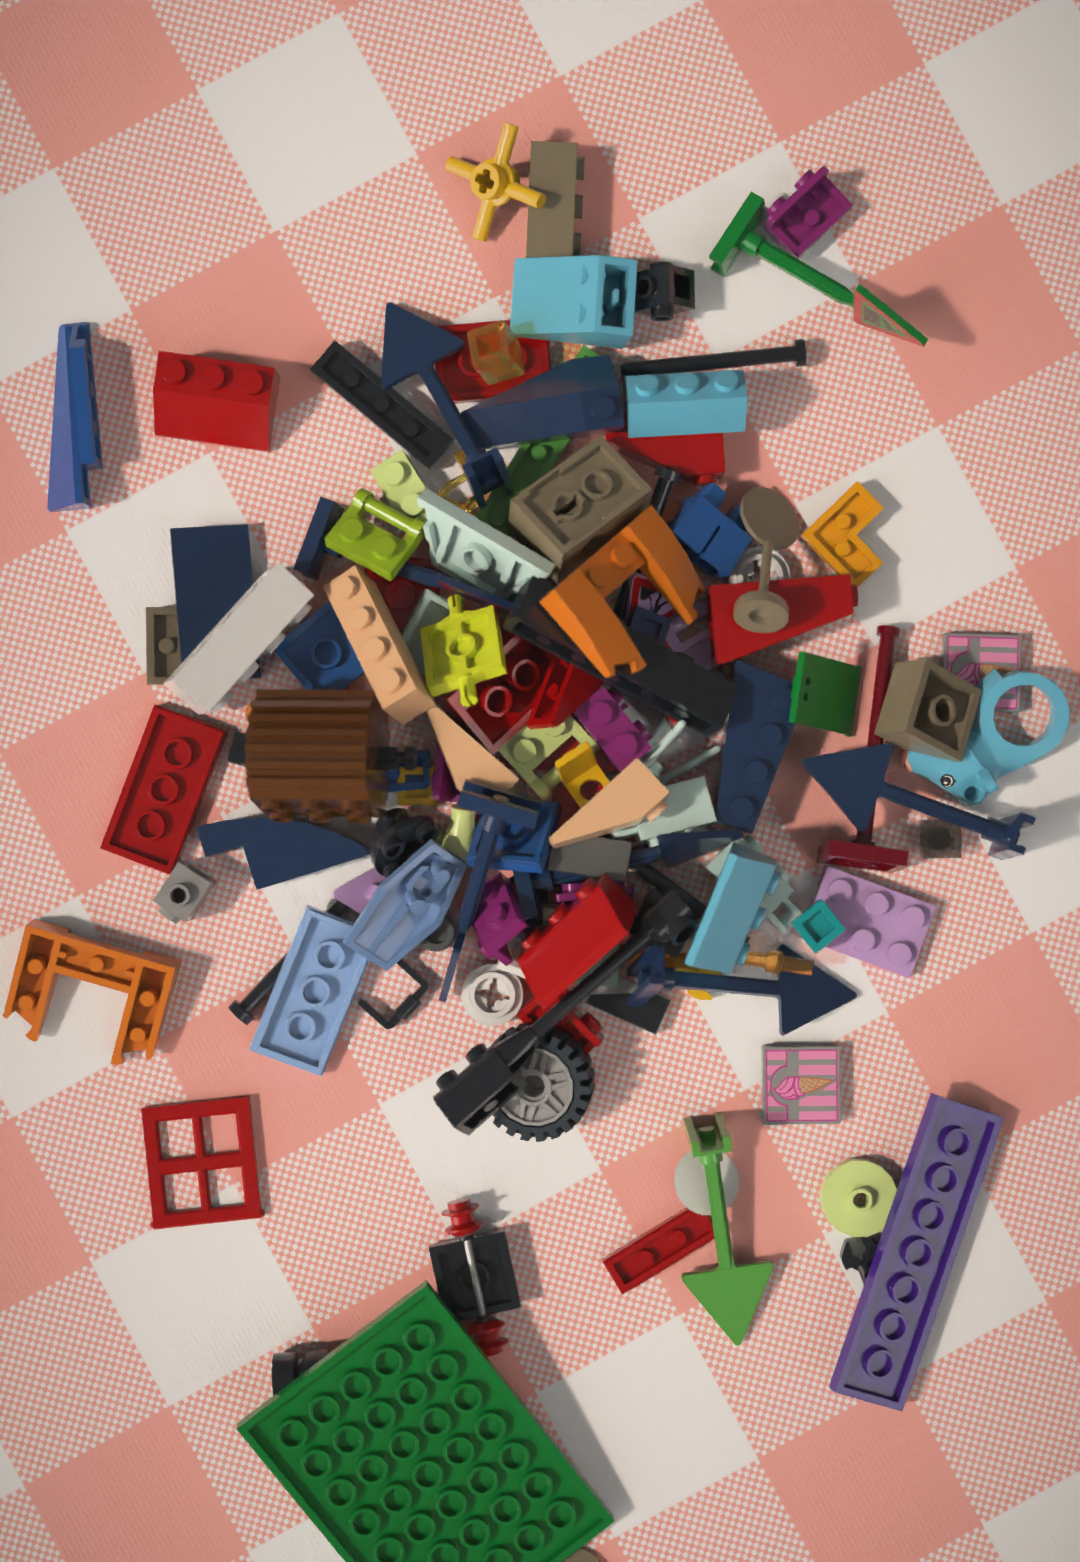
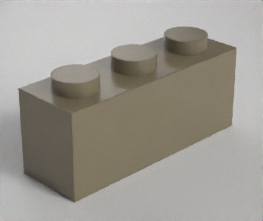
(554, 173)

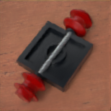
(475, 1275)

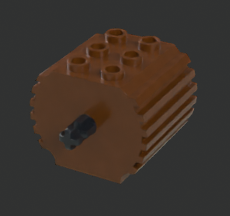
(320, 755)

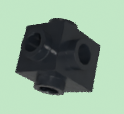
(664, 291)

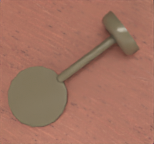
(774, 526)

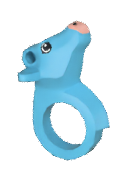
(986, 752)

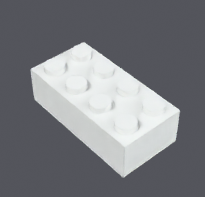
(239, 639)

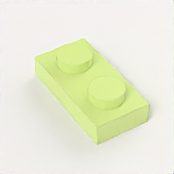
(401, 484)

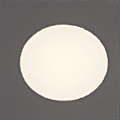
(692, 1185)

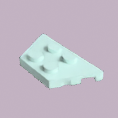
(476, 551)

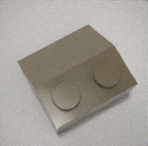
(928, 710)

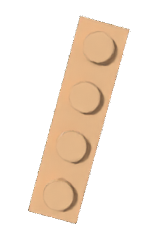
(379, 645)

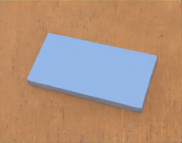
(310, 994)

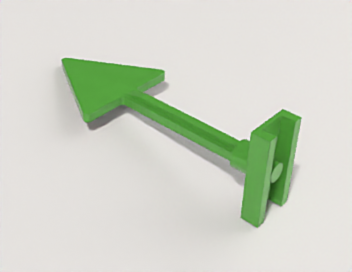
(730, 1289)

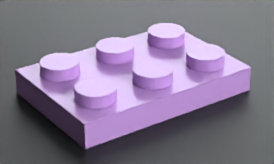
(879, 922)

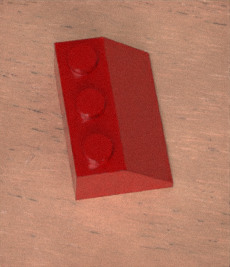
(214, 401)
(503, 700)
(575, 937)

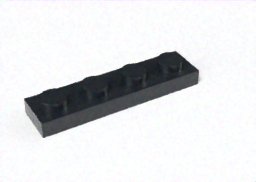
(381, 407)

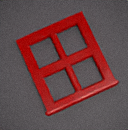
(201, 1162)

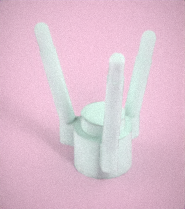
(653, 765)

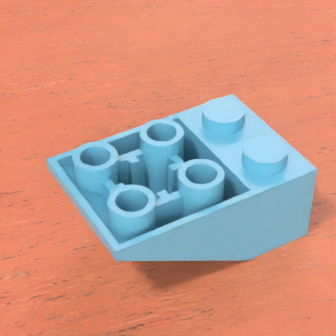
(574, 299)

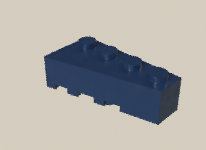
(751, 745)

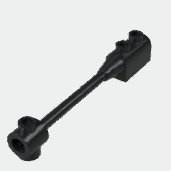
(493, 1071)

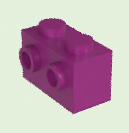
(611, 728)

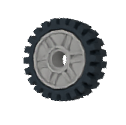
(565, 1092)

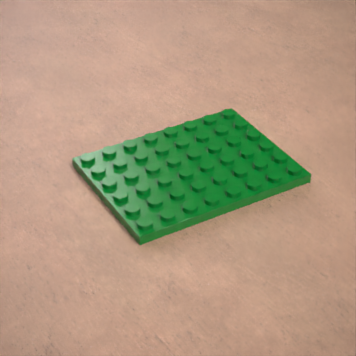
(422, 1450)

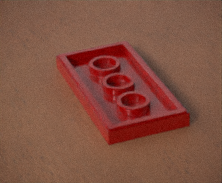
(164, 789)

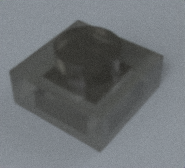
(940, 839)

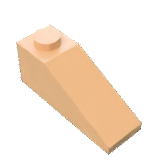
(466, 756)
(619, 805)

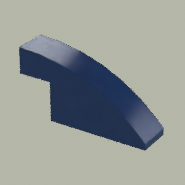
(278, 849)

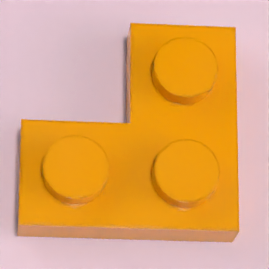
(836, 531)

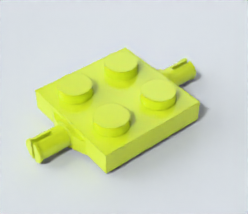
(462, 650)

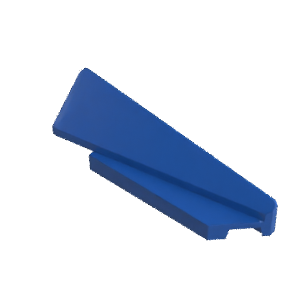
(75, 422)

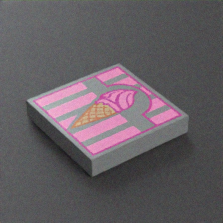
(978, 654)
(801, 1084)

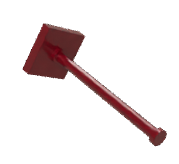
(862, 852)

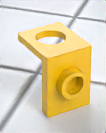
(577, 768)

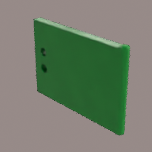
(825, 694)

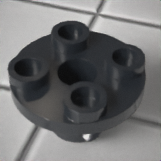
(401, 837)

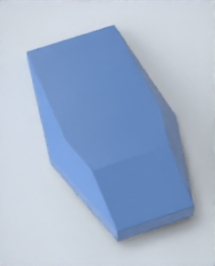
(407, 906)

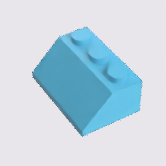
(685, 403)
(733, 910)

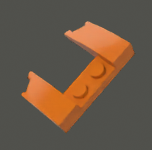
(580, 602)
(53, 950)

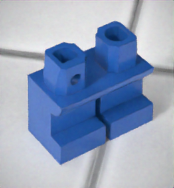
(707, 535)

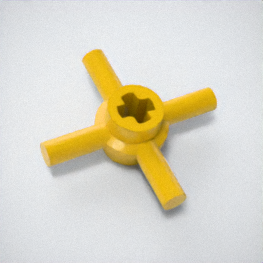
(495, 182)

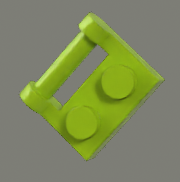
(370, 544)

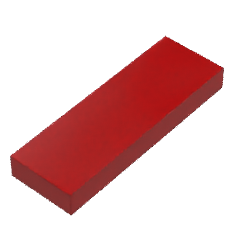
(658, 1248)

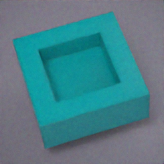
(818, 926)

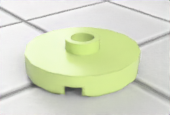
(844, 1183)

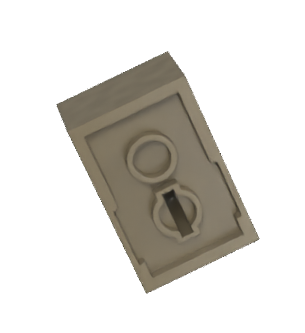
(578, 507)

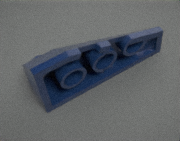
(560, 404)

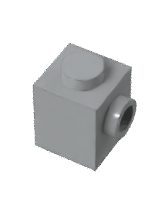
(183, 892)

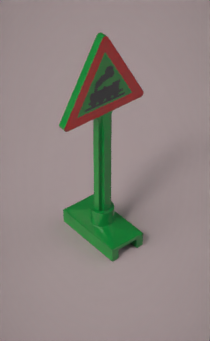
(868, 309)

